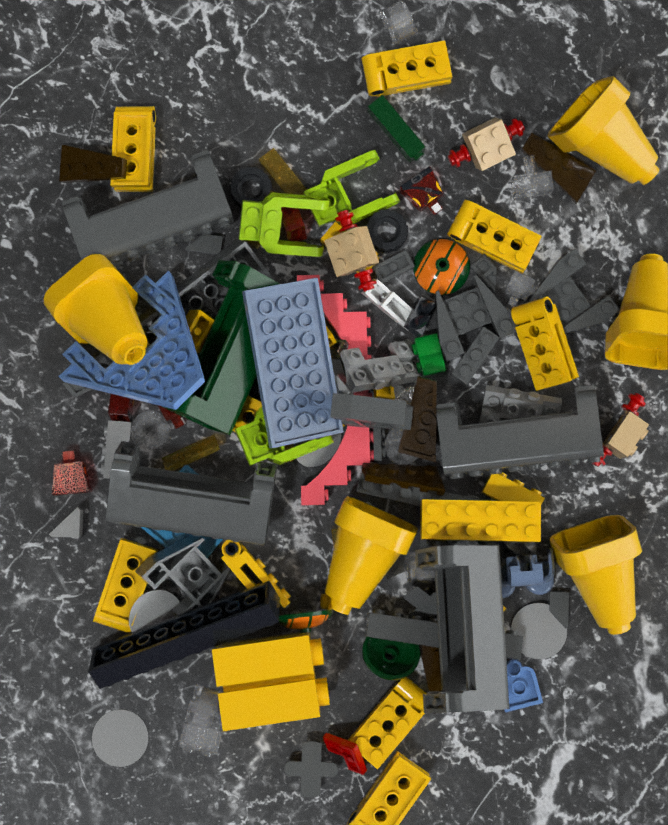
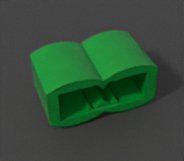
(429, 355)

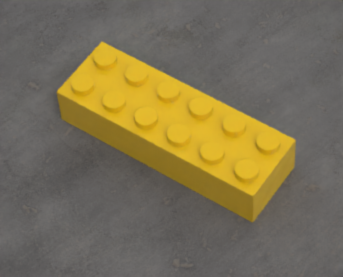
(480, 520)

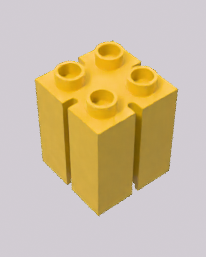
(269, 680)

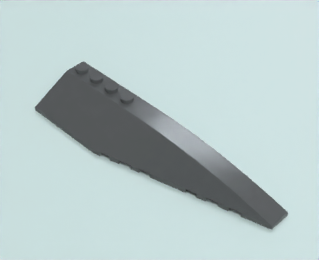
(196, 292)

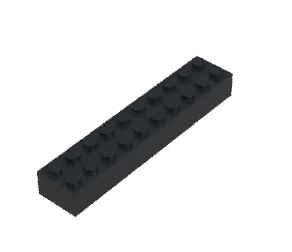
(185, 635)

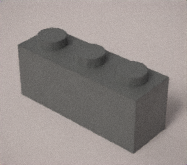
(474, 357)

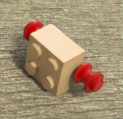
(487, 144)
(352, 251)
(626, 432)

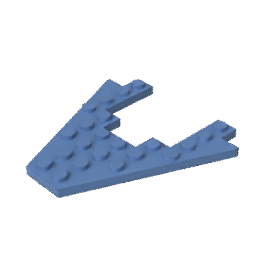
(170, 364)

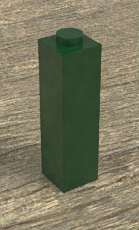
(396, 129)

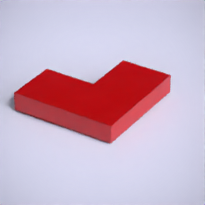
(348, 750)

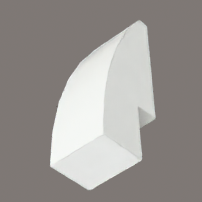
(389, 303)

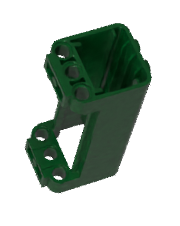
(226, 354)

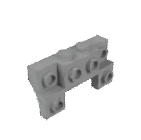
(379, 372)
(516, 404)

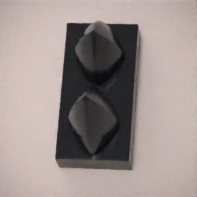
(420, 316)

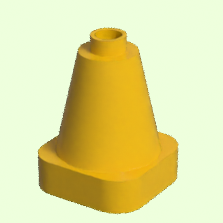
(607, 132)
(99, 309)
(641, 328)
(364, 552)
(601, 565)

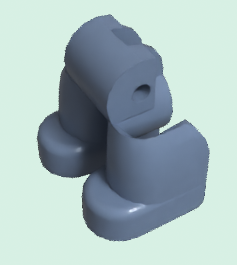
(534, 575)

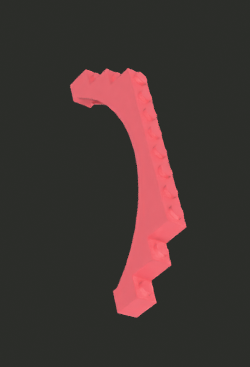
(356, 442)

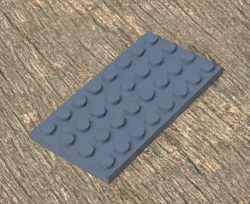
(292, 361)

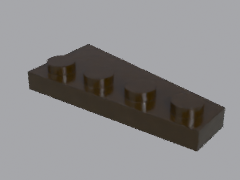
(87, 165)
(566, 170)
(421, 438)
(404, 476)
(431, 665)

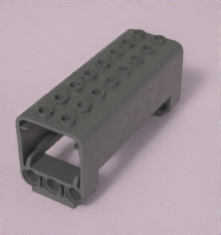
(153, 220)
(520, 441)
(189, 501)
(468, 628)

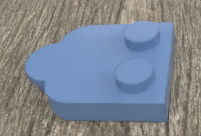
(522, 686)

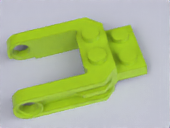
(333, 189)
(263, 222)
(256, 446)

